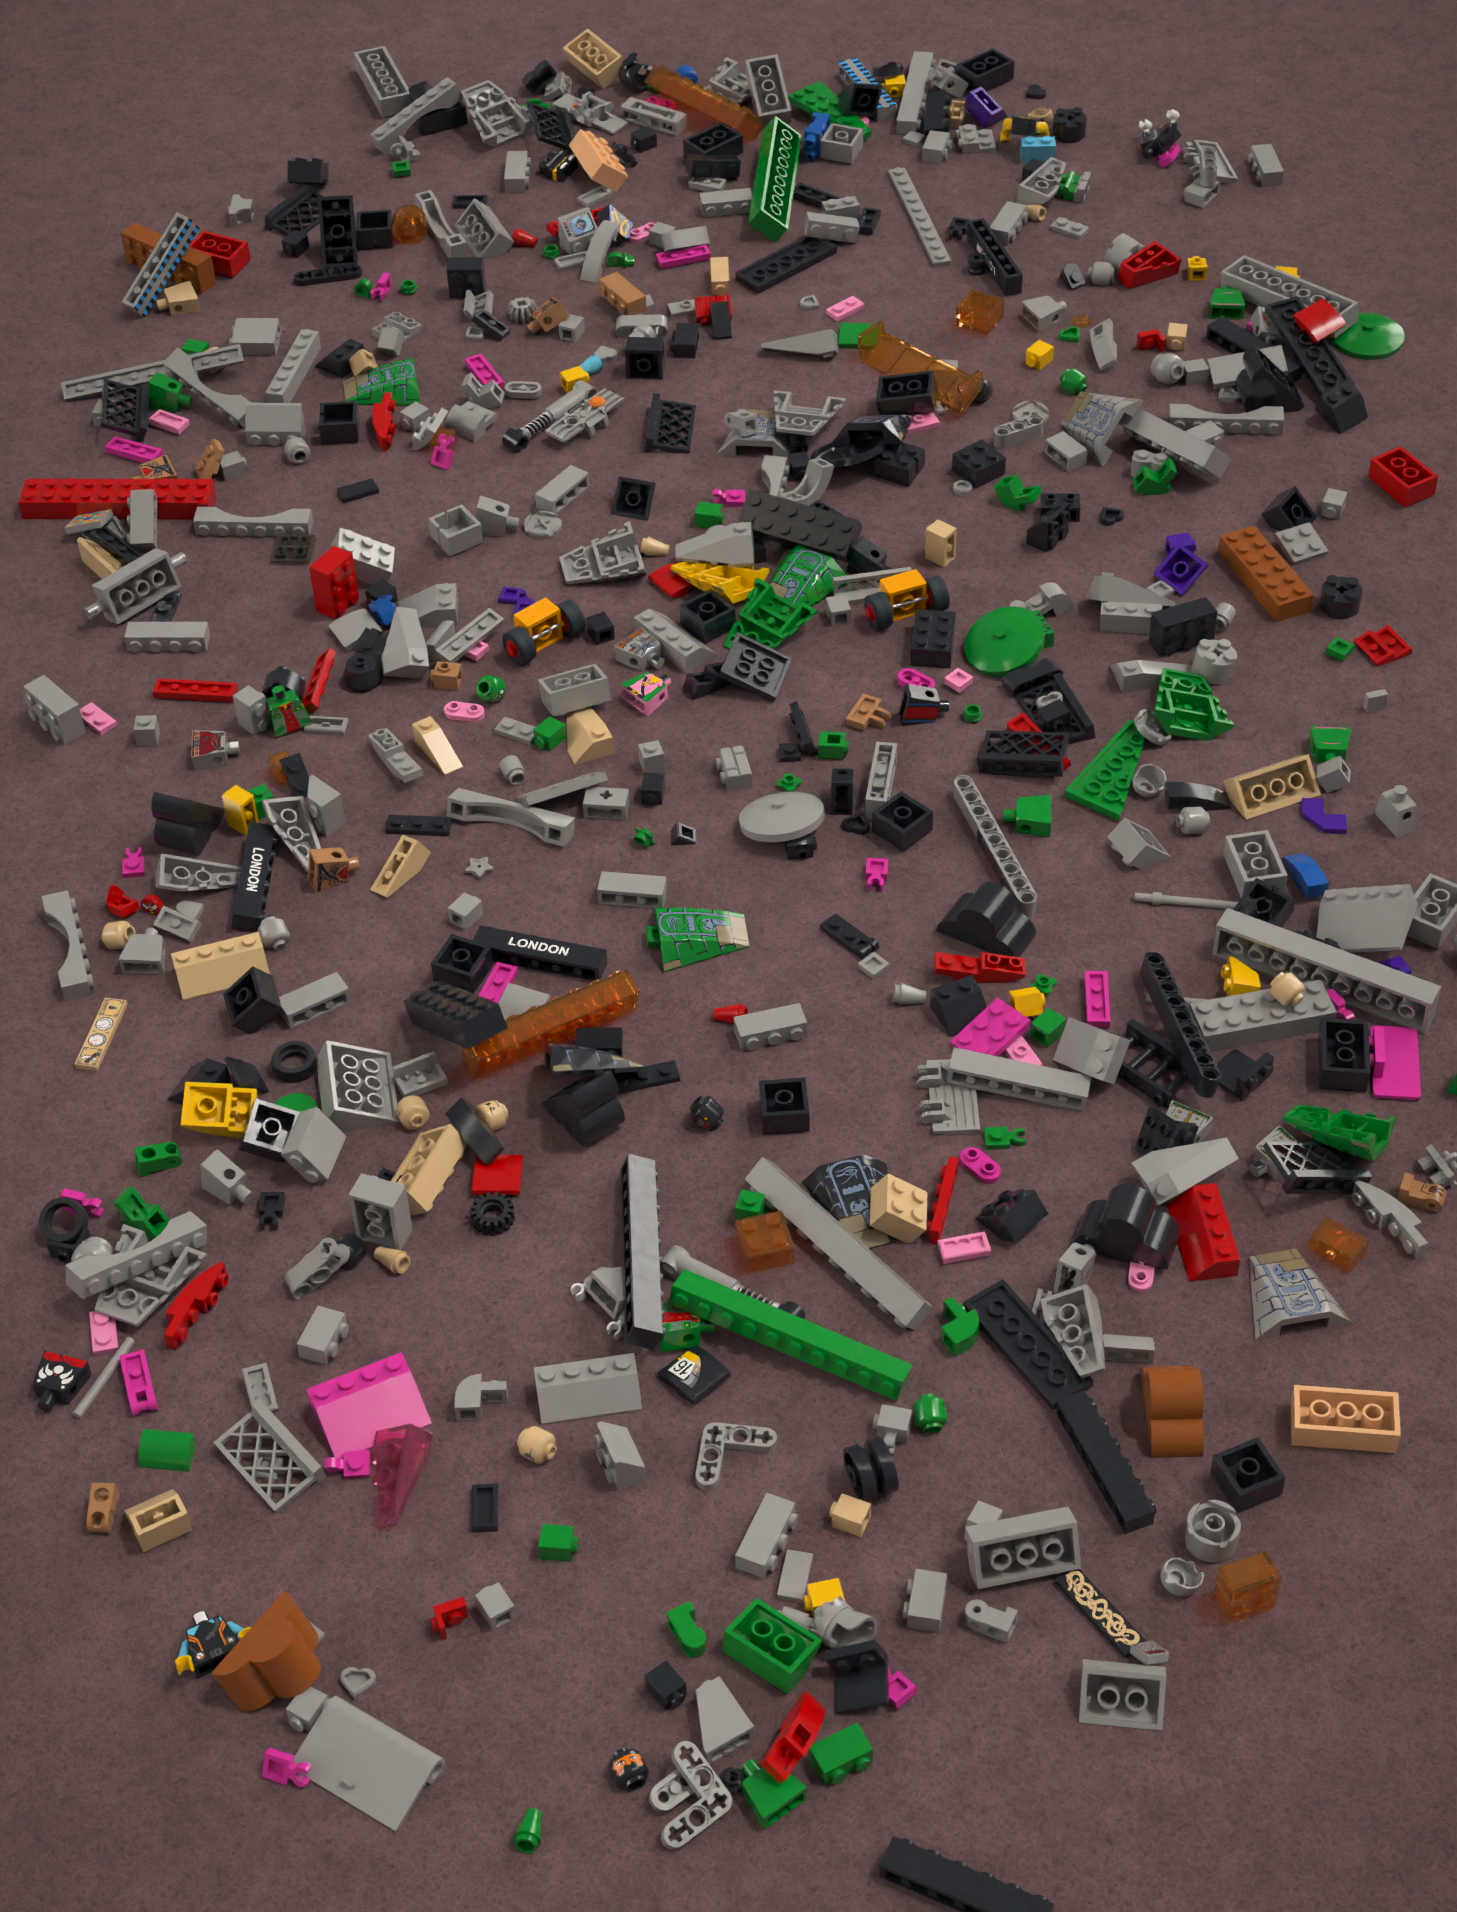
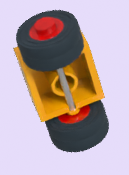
(901, 597)
(540, 627)

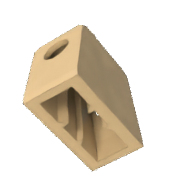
(179, 299)

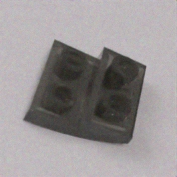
(293, 548)

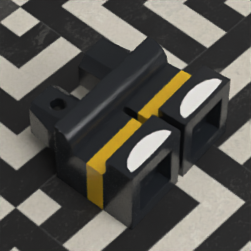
(559, 166)

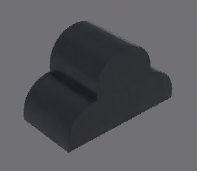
(337, 231)
(1265, 384)
(184, 822)
(989, 921)
(587, 1107)
(1129, 1228)

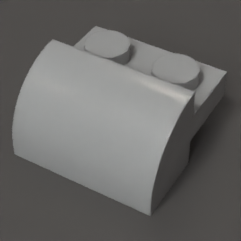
(470, 420)

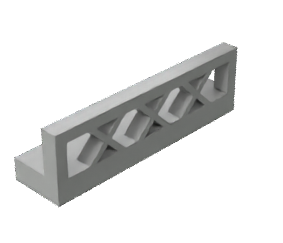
(856, 594)
(468, 637)

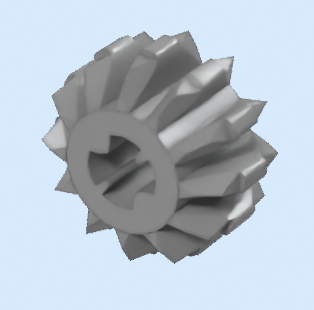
(521, 309)

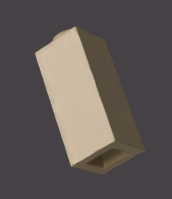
(720, 276)

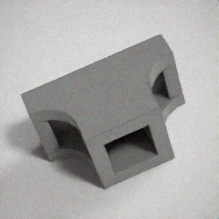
(240, 210)

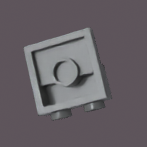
(975, 141)

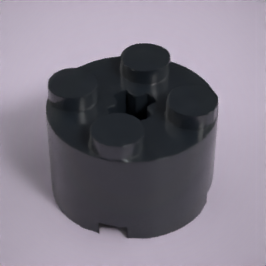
(1069, 125)
(1340, 597)
(285, 678)

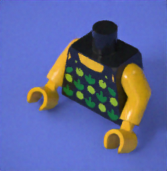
(1023, 126)

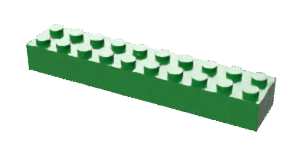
(775, 179)

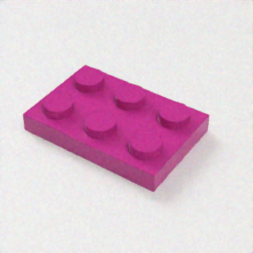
(992, 1029)

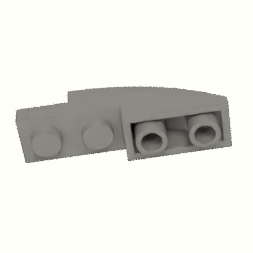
(1103, 344)
(394, 756)
(1388, 1211)

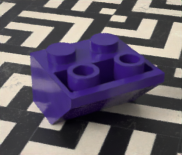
(983, 108)

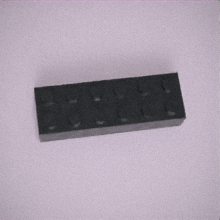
(800, 524)
(455, 1014)

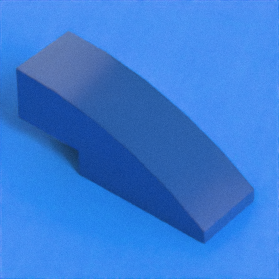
(1307, 875)

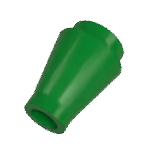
(528, 1835)

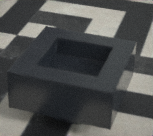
(789, 752)

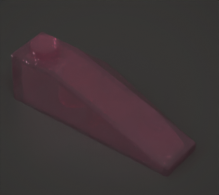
(399, 1461)

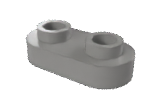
(523, 390)
(672, 1789)

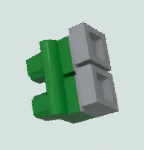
(1074, 186)

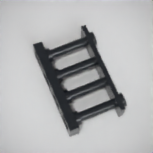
(1154, 1046)

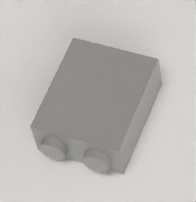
(256, 335)
(313, 1145)

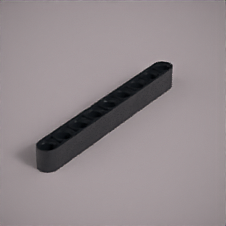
(1180, 1025)

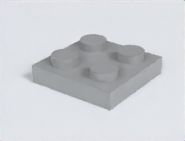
(1300, 543)

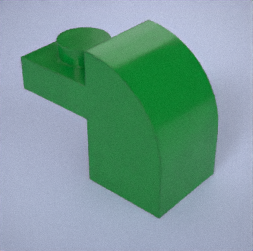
(1155, 482)
(1014, 495)
(140, 1215)
(962, 1329)

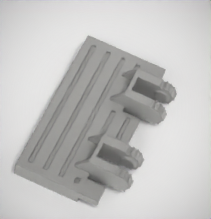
(1192, 154)
(951, 1106)

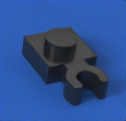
(621, 152)
(958, 227)
(270, 1207)

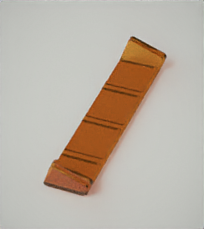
(897, 357)

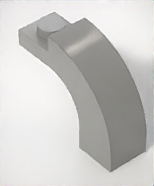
(813, 484)

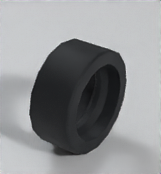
(298, 1074)
(49, 1210)

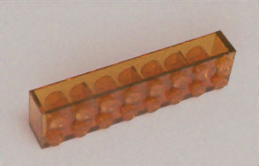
(704, 101)
(553, 1023)

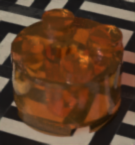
(412, 216)

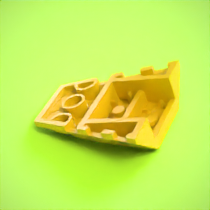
(728, 582)

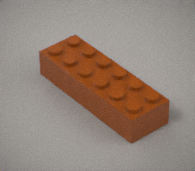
(193, 266)
(1265, 573)

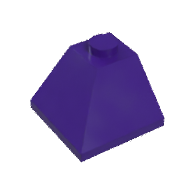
(1181, 569)

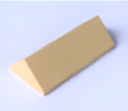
(98, 558)

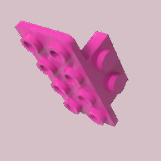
(1394, 1062)

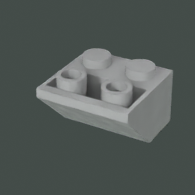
(619, 1455)

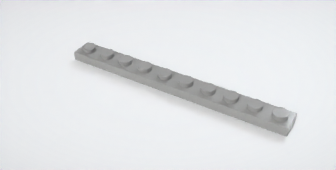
(919, 217)
(140, 374)

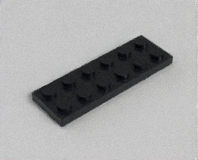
(785, 263)
(1026, 1343)

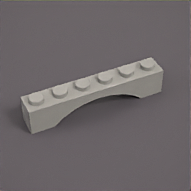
(442, 95)
(451, 243)
(184, 369)
(1263, 420)
(774, 475)
(217, 522)
(547, 825)
(73, 973)
(98, 1273)

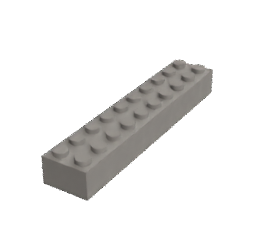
(1355, 978)

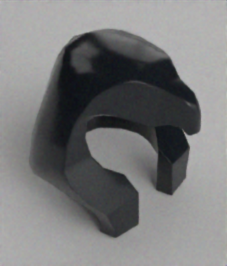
(629, 74)

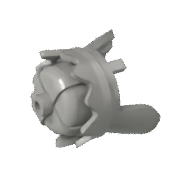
(841, 1625)

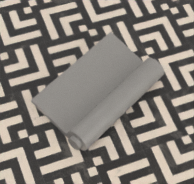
(367, 1762)

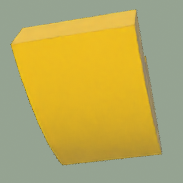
(216, 1108)

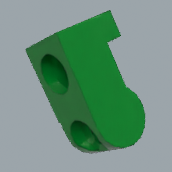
(157, 1157)
(689, 1636)

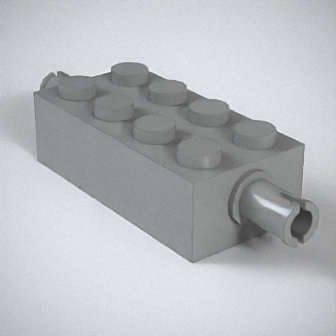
(136, 586)

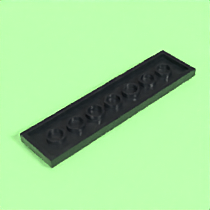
(1317, 359)

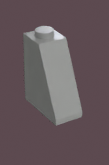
(721, 1720)

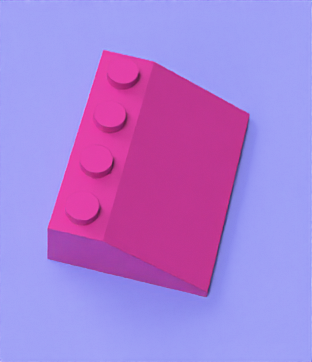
(367, 1401)

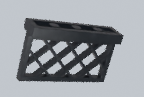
(556, 130)
(291, 206)
(139, 410)
(656, 424)
(1077, 713)
(1023, 763)
(1318, 1179)

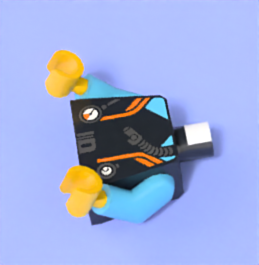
(207, 1644)

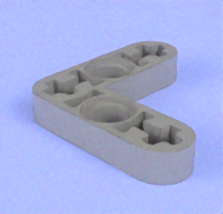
(724, 1441)
(704, 1794)

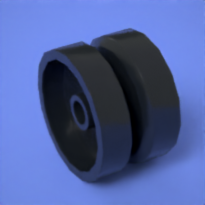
(870, 1469)

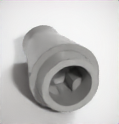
(905, 994)

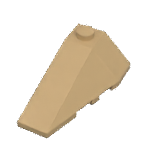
(587, 736)

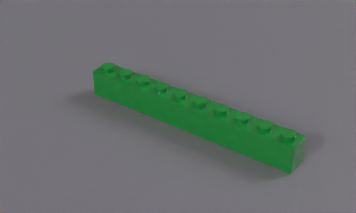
(790, 1334)

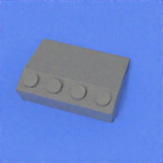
(1367, 917)
(356, 1086)

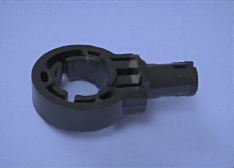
(891, 69)

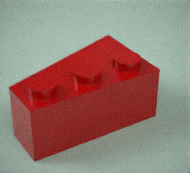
(1148, 266)

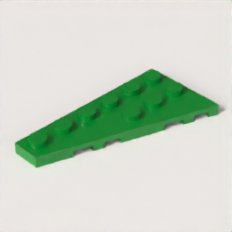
(822, 100)
(1110, 774)

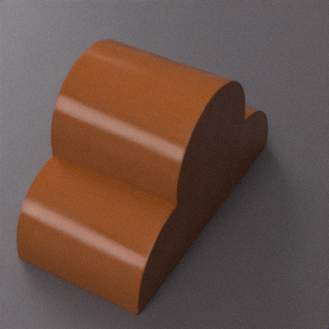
(1173, 1410)
(271, 1658)

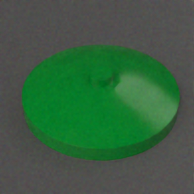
(1371, 337)
(1004, 641)

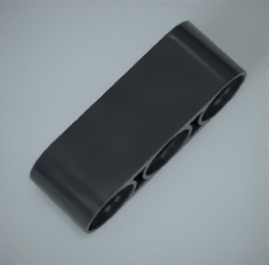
(1030, 676)

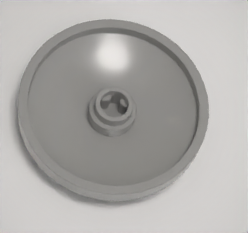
(781, 817)

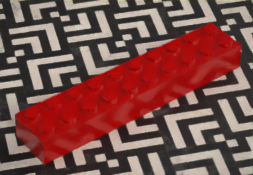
(74, 497)

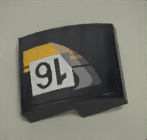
(694, 1374)

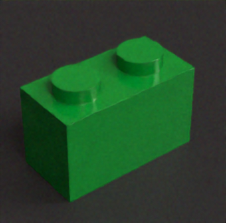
(841, 1754)

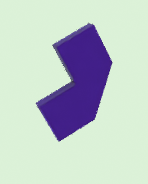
(516, 597)
(1328, 823)

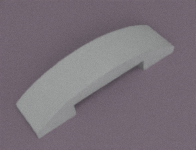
(597, 251)

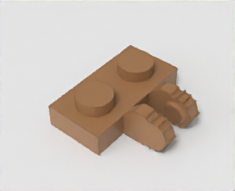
(868, 711)

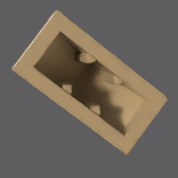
(362, 362)

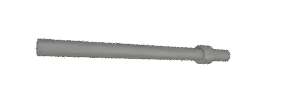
(1158, 899)

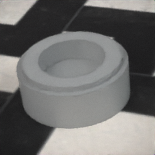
(962, 488)

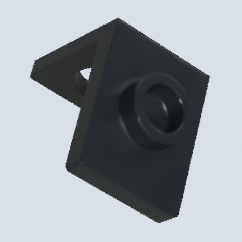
(63, 1251)

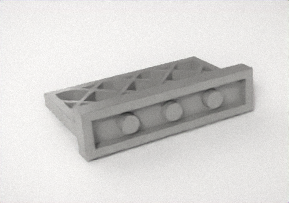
(282, 1438)

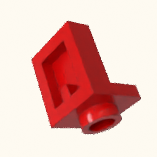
(1151, 339)
(449, 1613)

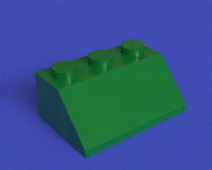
(771, 1645)

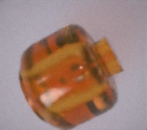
(1082, 320)

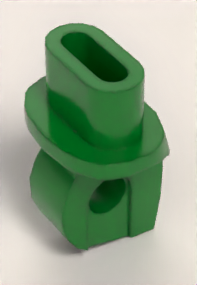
(622, 260)

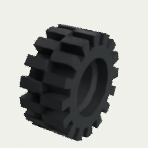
(495, 1224)

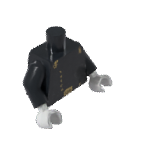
(1159, 138)

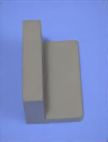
(1128, 1348)

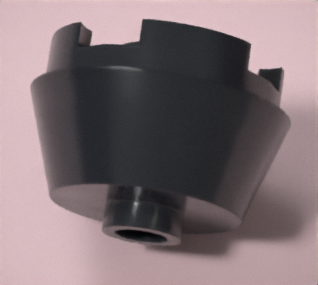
(362, 673)

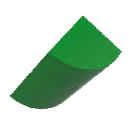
(166, 1450)

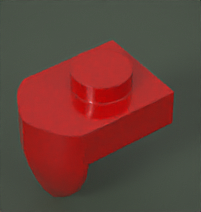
(119, 903)

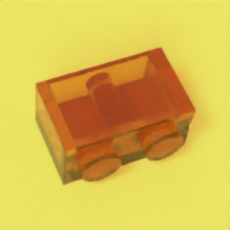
(1338, 1244)

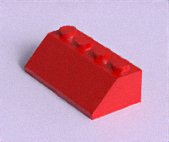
(1204, 1234)

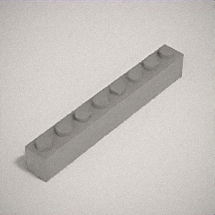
(915, 92)

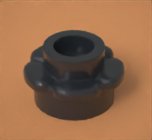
(735, 1786)

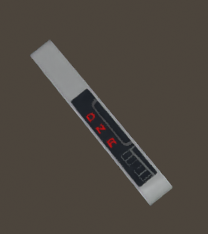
(994, 844)

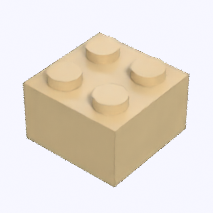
(898, 1208)

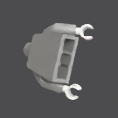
(607, 1289)

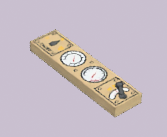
(101, 1034)

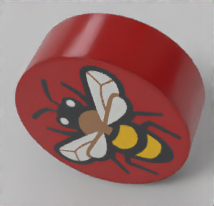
(152, 904)

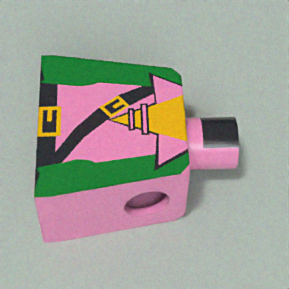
(646, 691)

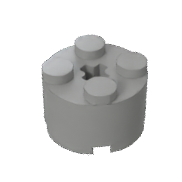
(1123, 248)
(1214, 660)
(1212, 1531)

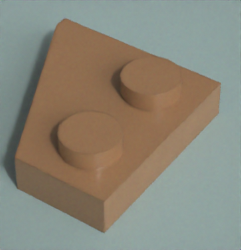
(210, 460)

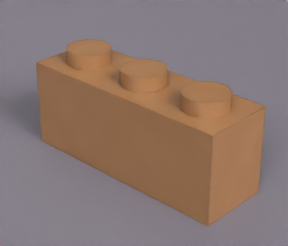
(622, 294)

